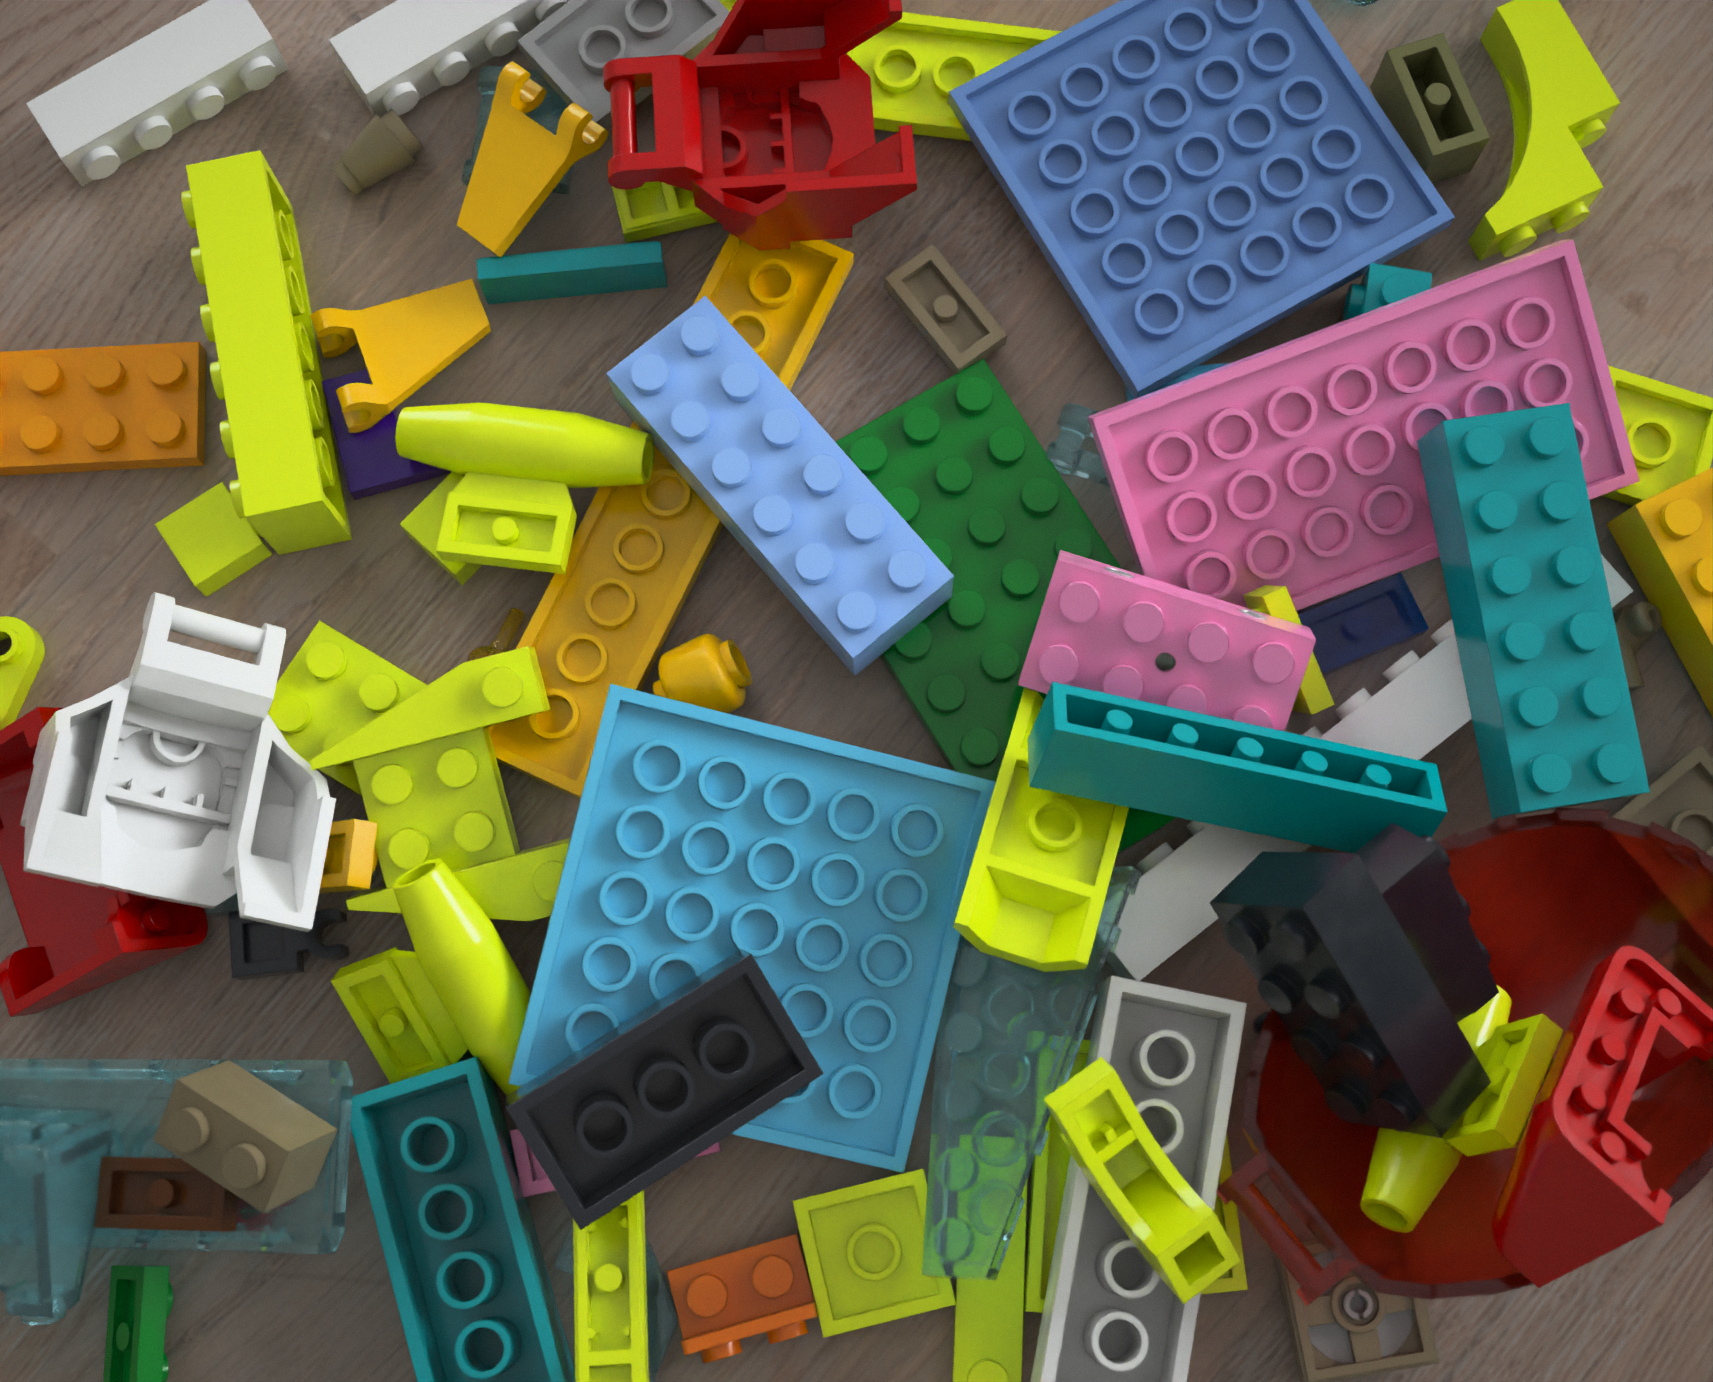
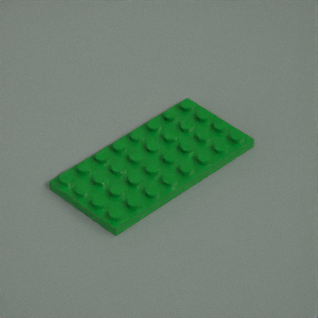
(997, 517)

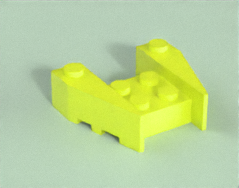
(440, 792)

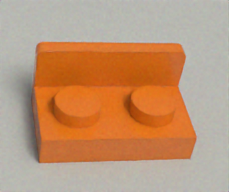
(743, 1296)

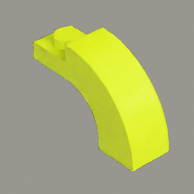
(1139, 1181)

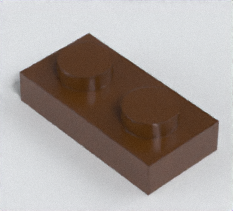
(161, 1196)

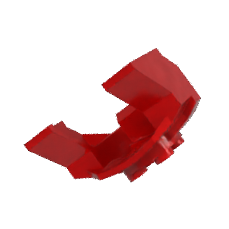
(768, 122)

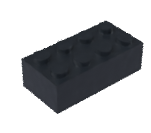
(1350, 991)
(662, 1087)

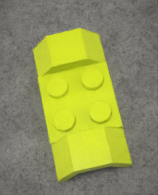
(1038, 865)

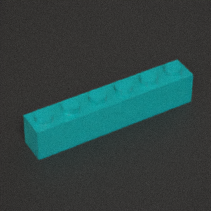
(1227, 771)

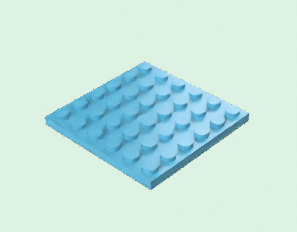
(777, 844)

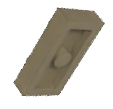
(944, 310)

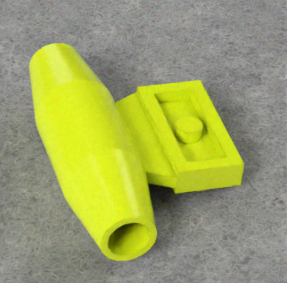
(517, 476)
(446, 995)
(1412, 1167)

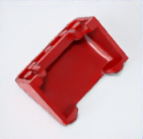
(73, 930)
(1578, 1165)

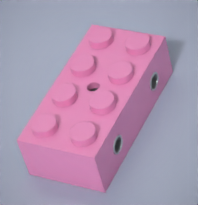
(1164, 645)

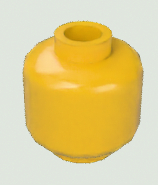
(704, 674)

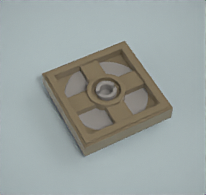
(1354, 1328)

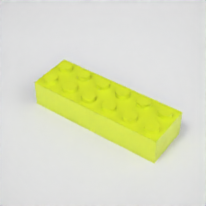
(265, 354)

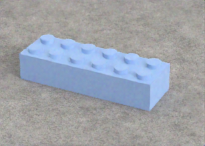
(781, 485)

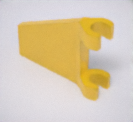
(521, 160)
(401, 345)

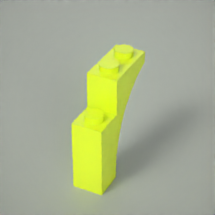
(1556, 110)

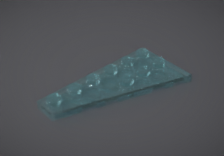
(999, 1052)

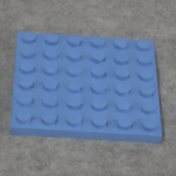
(1197, 172)

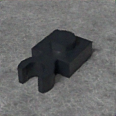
(275, 950)

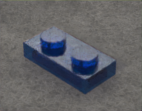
(1364, 623)

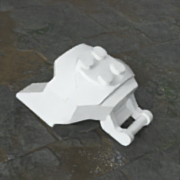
(183, 780)

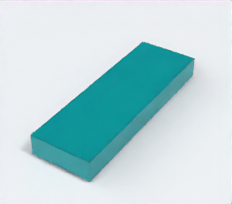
(572, 272)

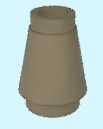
(377, 152)

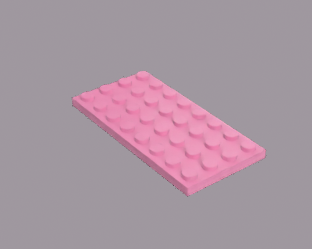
(1309, 451)

